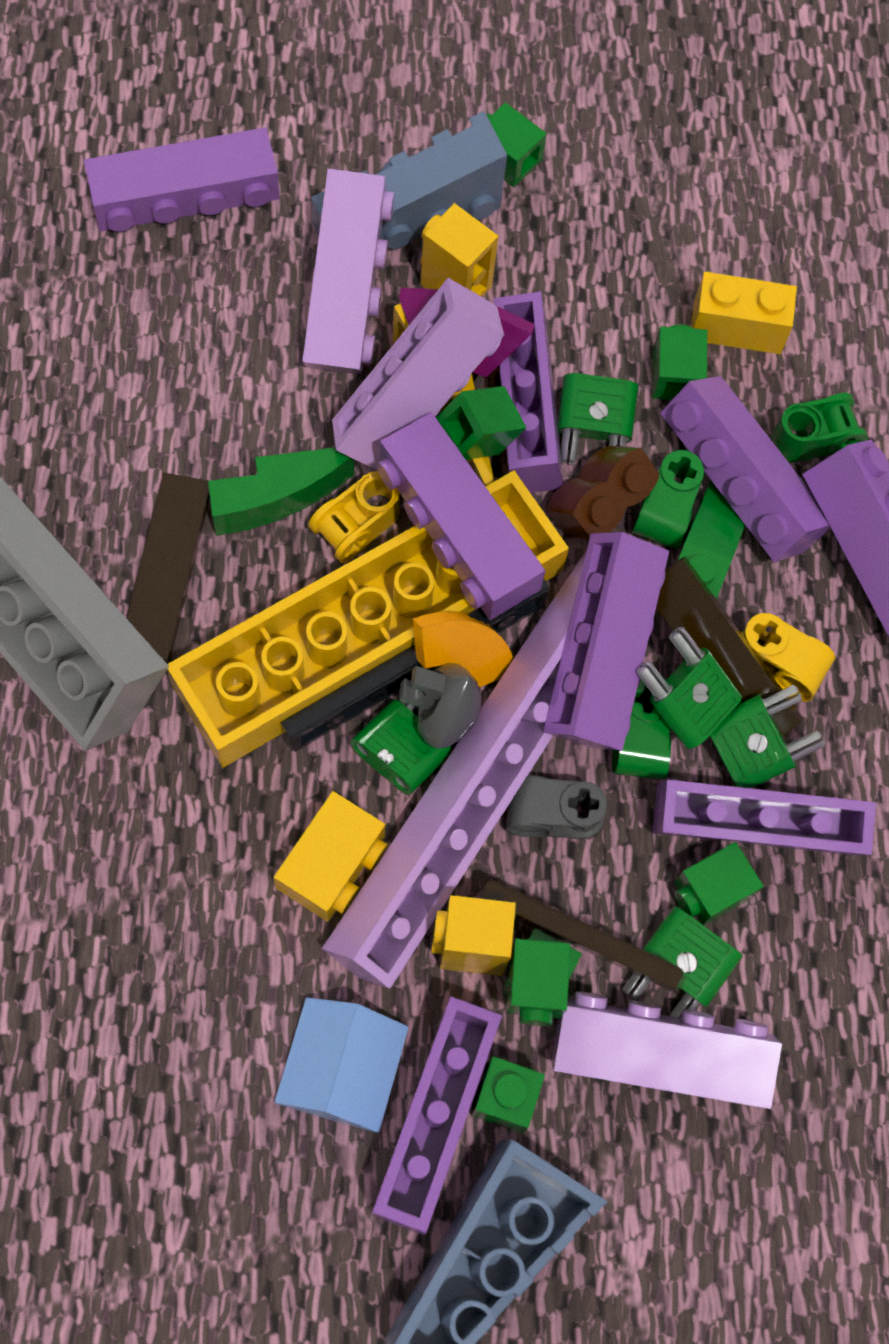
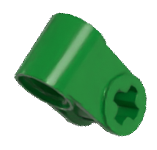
(824, 426)
(669, 505)
(647, 744)

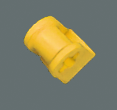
(352, 522)
(789, 654)

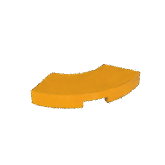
(461, 640)

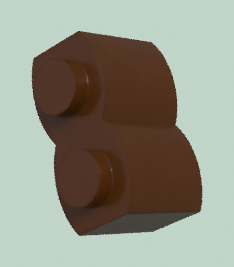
(606, 486)

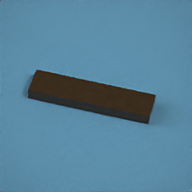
(168, 560)
(690, 604)
(588, 938)

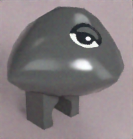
(446, 702)

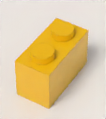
(458, 249)
(744, 312)
(331, 857)
(474, 935)

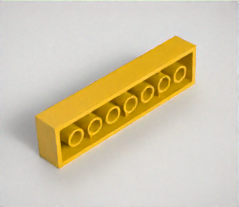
(334, 631)

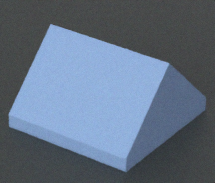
(342, 1063)

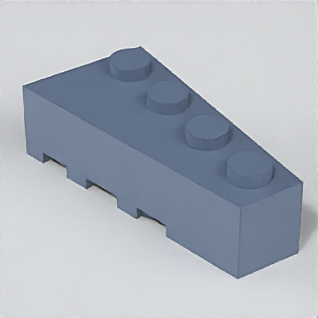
(455, 170)
(496, 1245)

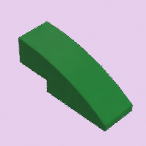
(279, 489)

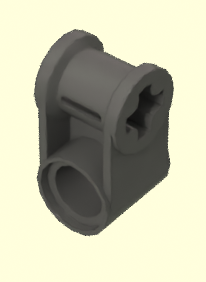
(550, 809)

